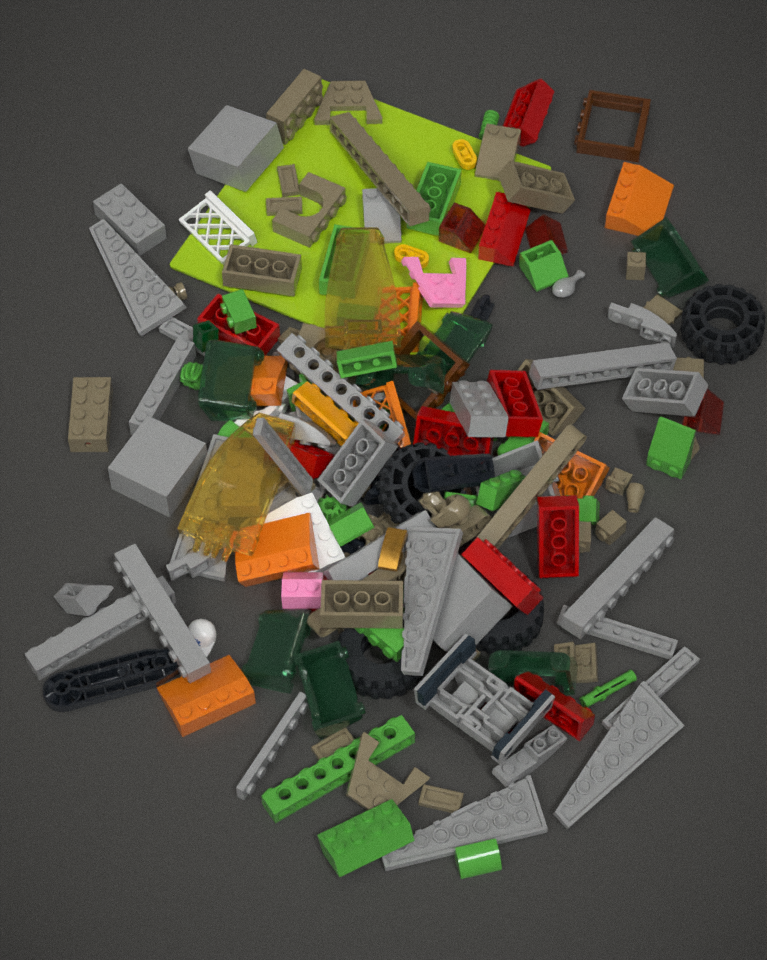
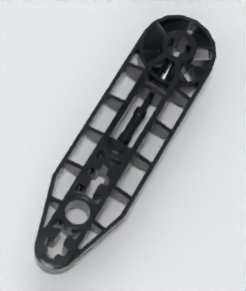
(108, 679)

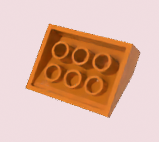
(638, 200)
(269, 381)
(581, 475)
(281, 548)
(208, 698)

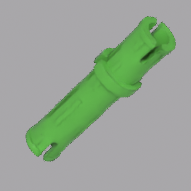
(626, 678)

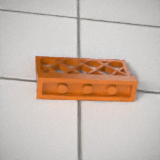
(415, 307)
(394, 408)

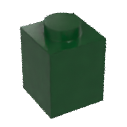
(203, 333)

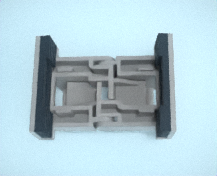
(504, 705)

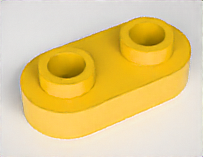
(466, 158)
(410, 251)

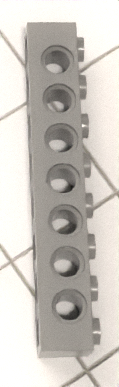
(294, 344)

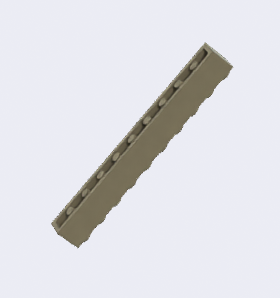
(380, 169)

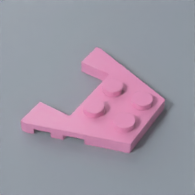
(440, 288)

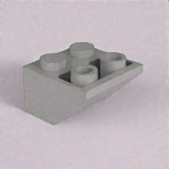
(82, 597)

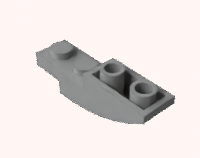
(648, 323)
(308, 431)
(192, 563)
(530, 757)

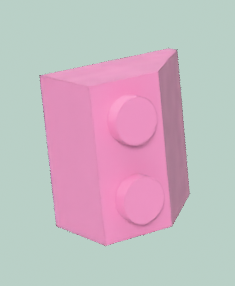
(301, 590)

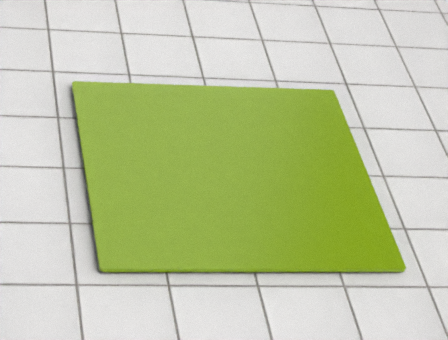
(314, 149)

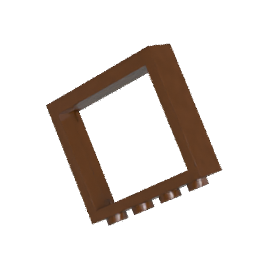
(616, 102)
(458, 370)

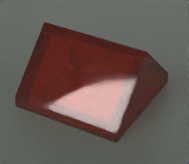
(544, 230)

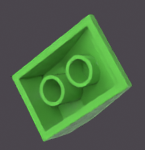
(671, 448)

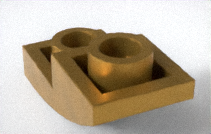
(392, 547)

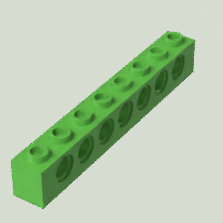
(316, 788)

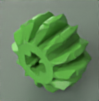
(191, 375)
(331, 507)

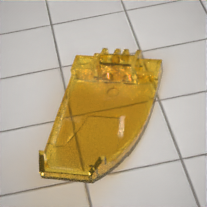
(361, 292)
(235, 492)

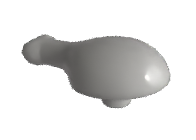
(566, 286)

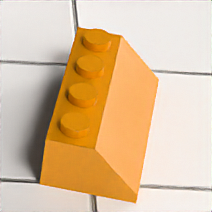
(323, 412)

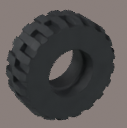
(717, 344)
(394, 481)
(514, 632)
(374, 678)

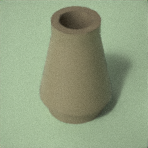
(634, 496)

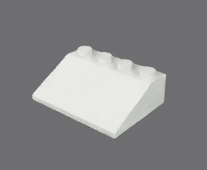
(327, 547)

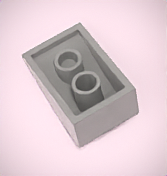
(381, 214)

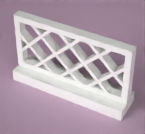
(227, 216)

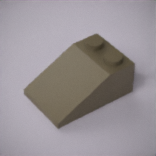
(497, 148)

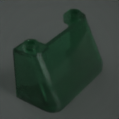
(669, 259)
(462, 334)
(422, 371)
(228, 380)
(276, 642)
(509, 664)
(329, 688)

